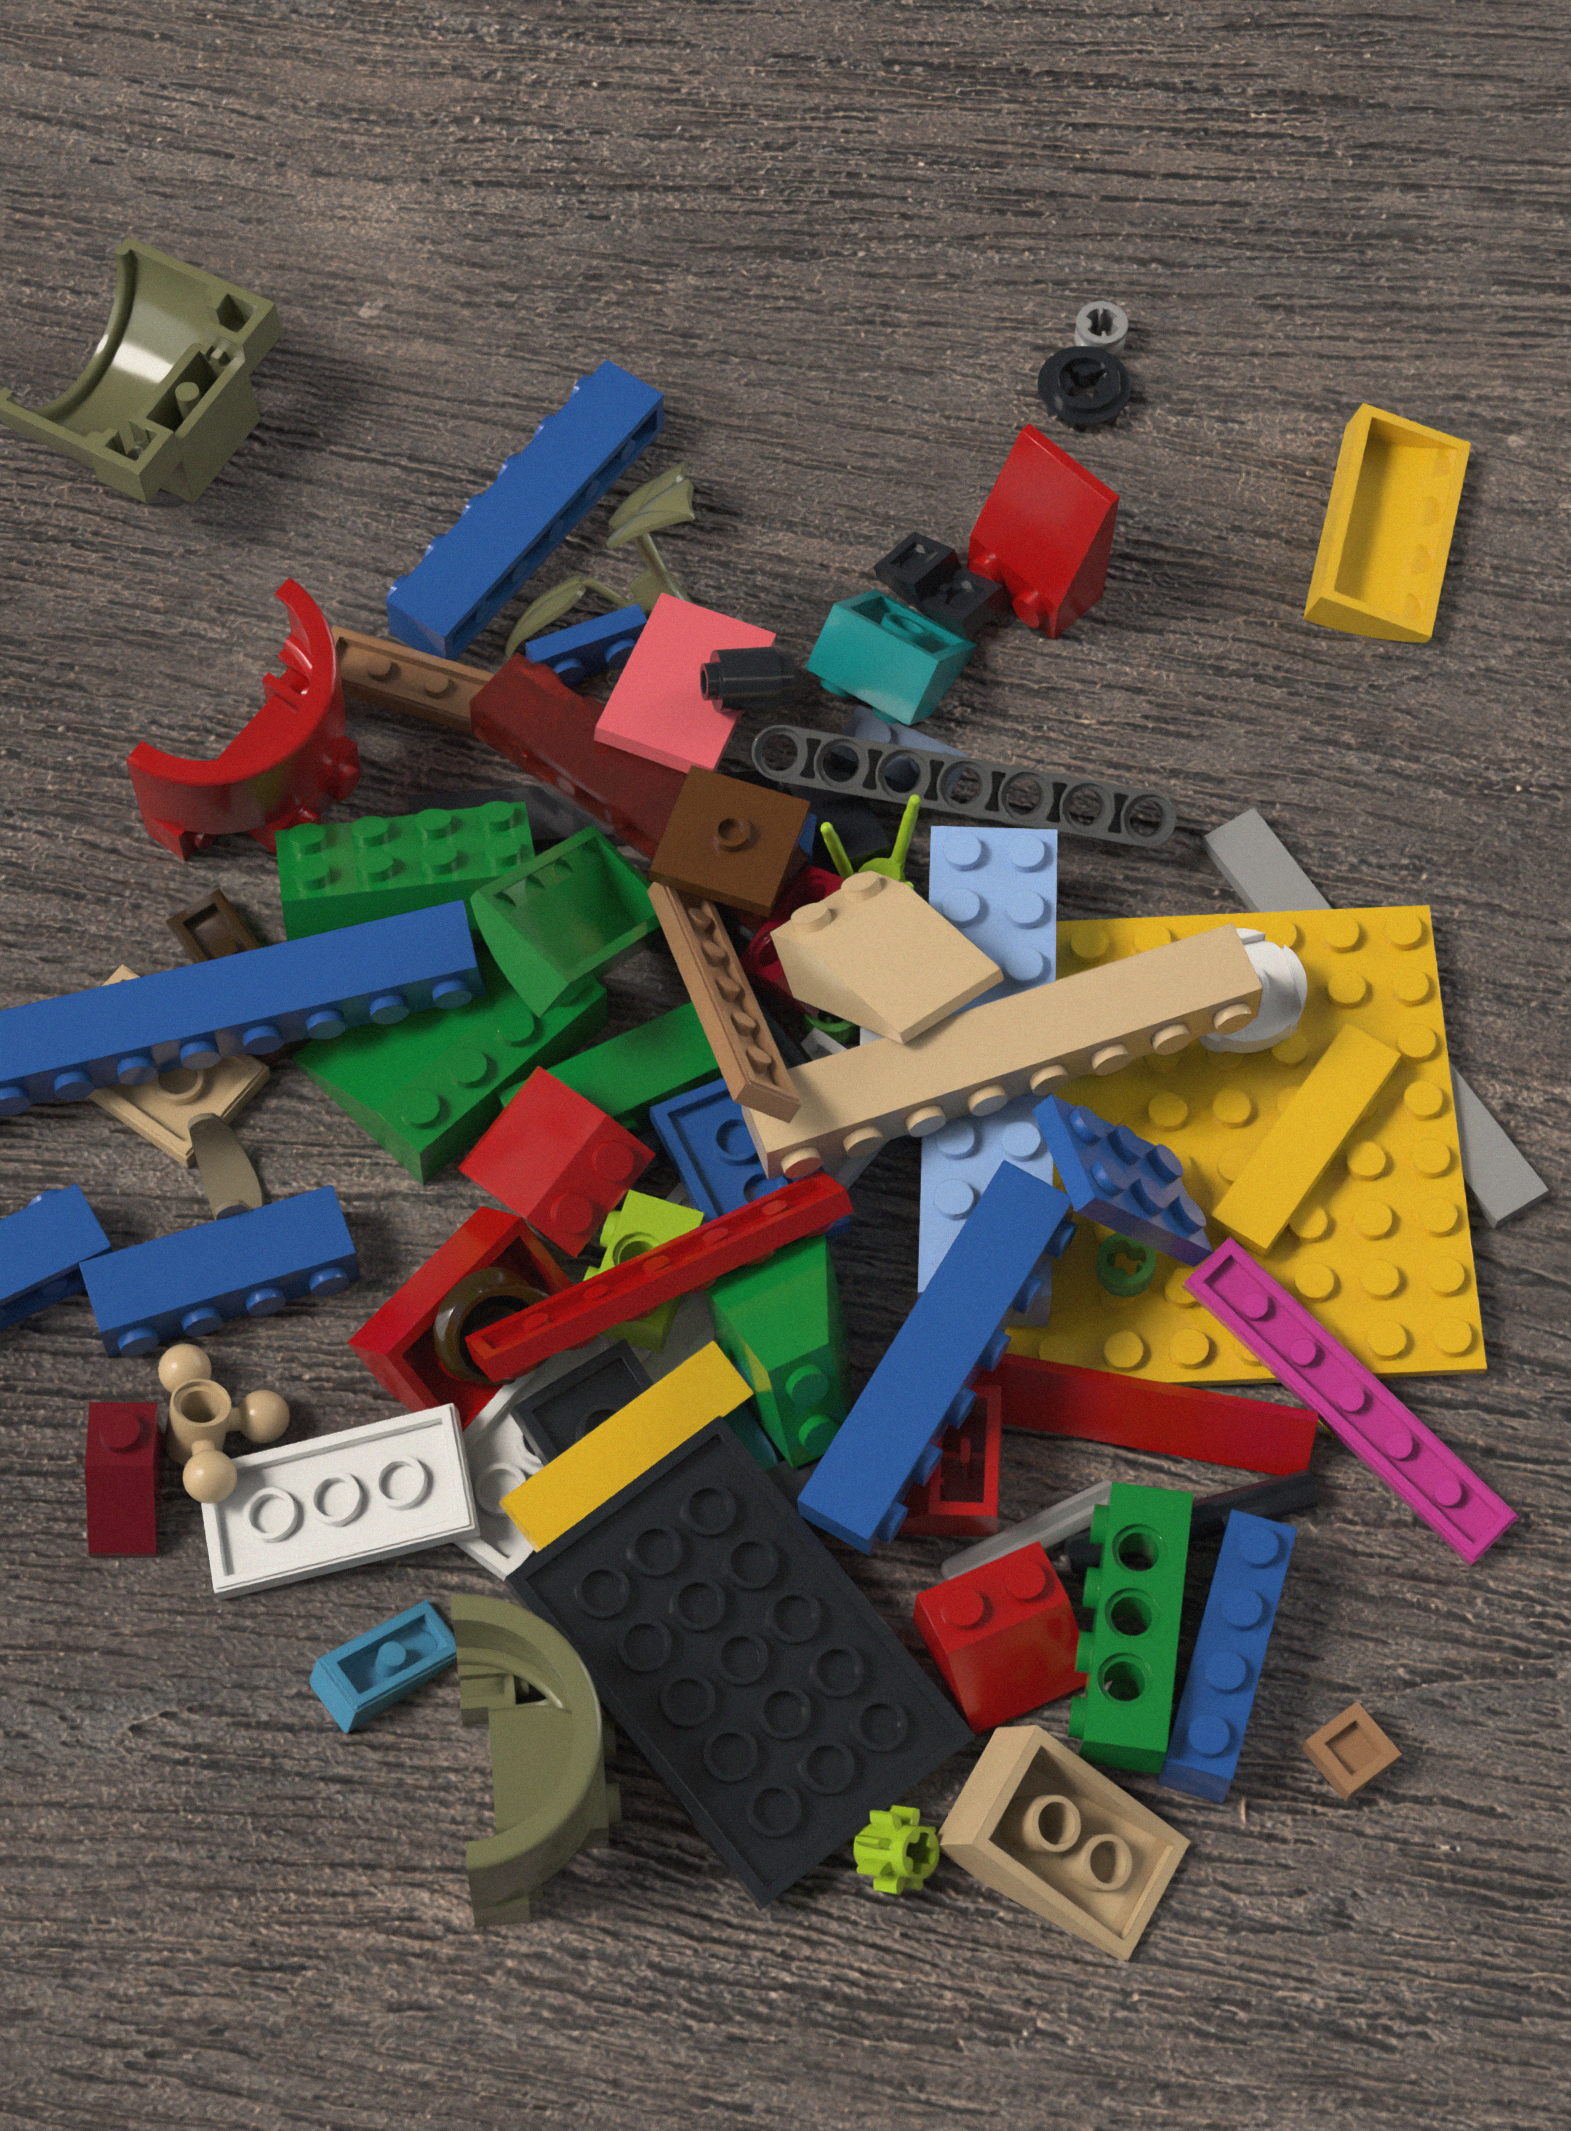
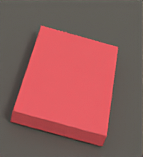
(658, 697)

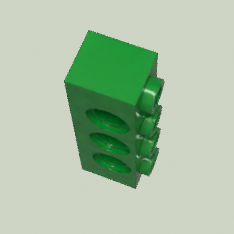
(1133, 1731)

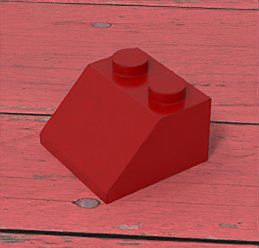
(556, 1161)
(1002, 1638)

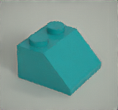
(888, 657)

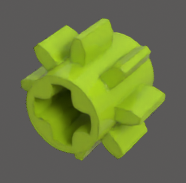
(896, 1850)

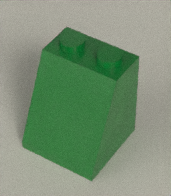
(789, 1343)

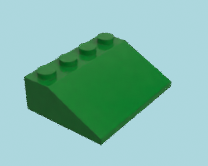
(435, 1076)

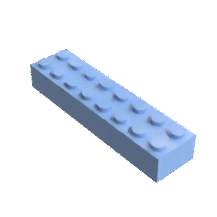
(1002, 898)

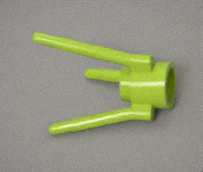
(889, 867)

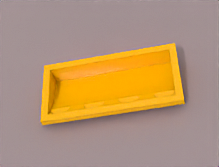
(1387, 528)

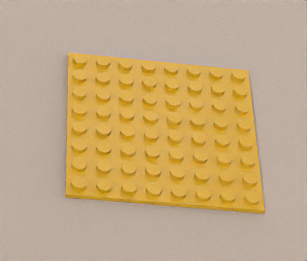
(1385, 1229)

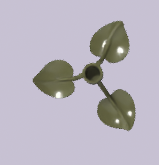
(648, 508)

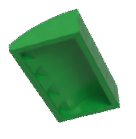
(566, 919)

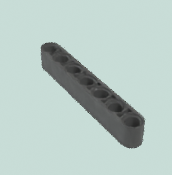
(993, 782)

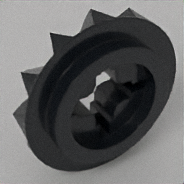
(1085, 367)

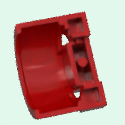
(278, 767)

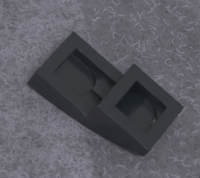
(937, 585)

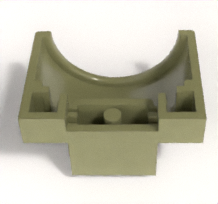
(166, 383)
(542, 1754)

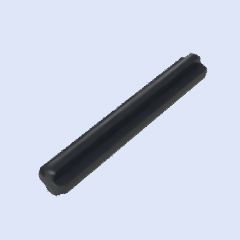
(1210, 1514)

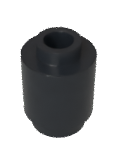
(747, 679)

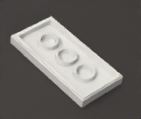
(342, 1502)

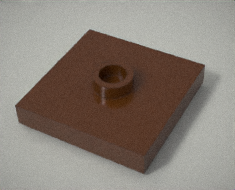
(730, 841)

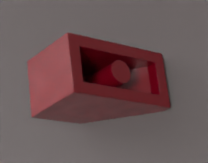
(124, 1479)

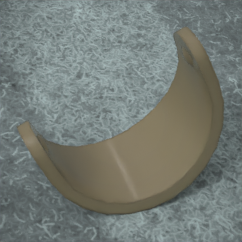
(224, 1167)

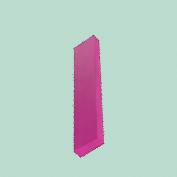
(1350, 1401)

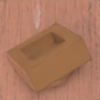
(1351, 1751)

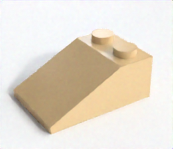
(881, 958)
(1061, 1839)

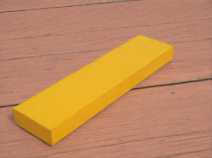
(1305, 1139)
(625, 1446)

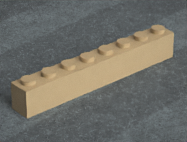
(1011, 1050)

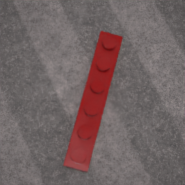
(642, 1283)

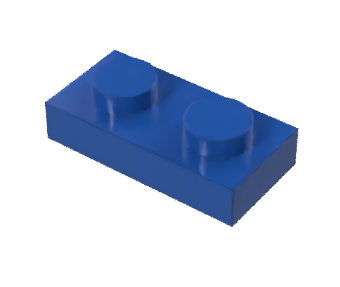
(590, 645)

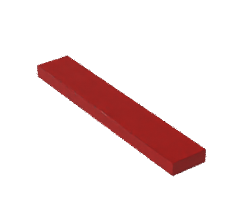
(1153, 1415)

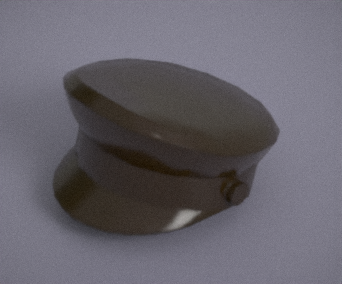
(476, 1304)

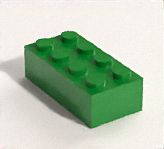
(396, 864)

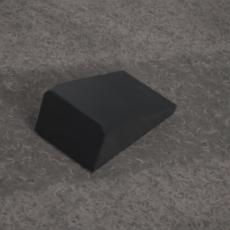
(851, 819)

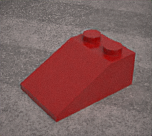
(1045, 534)

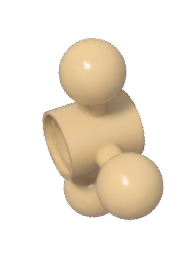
(201, 1417)

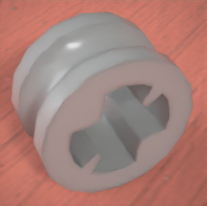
(1098, 315)

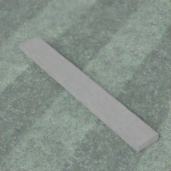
(1272, 881)

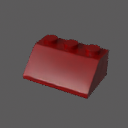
(400, 1337)

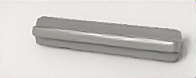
(1047, 1527)

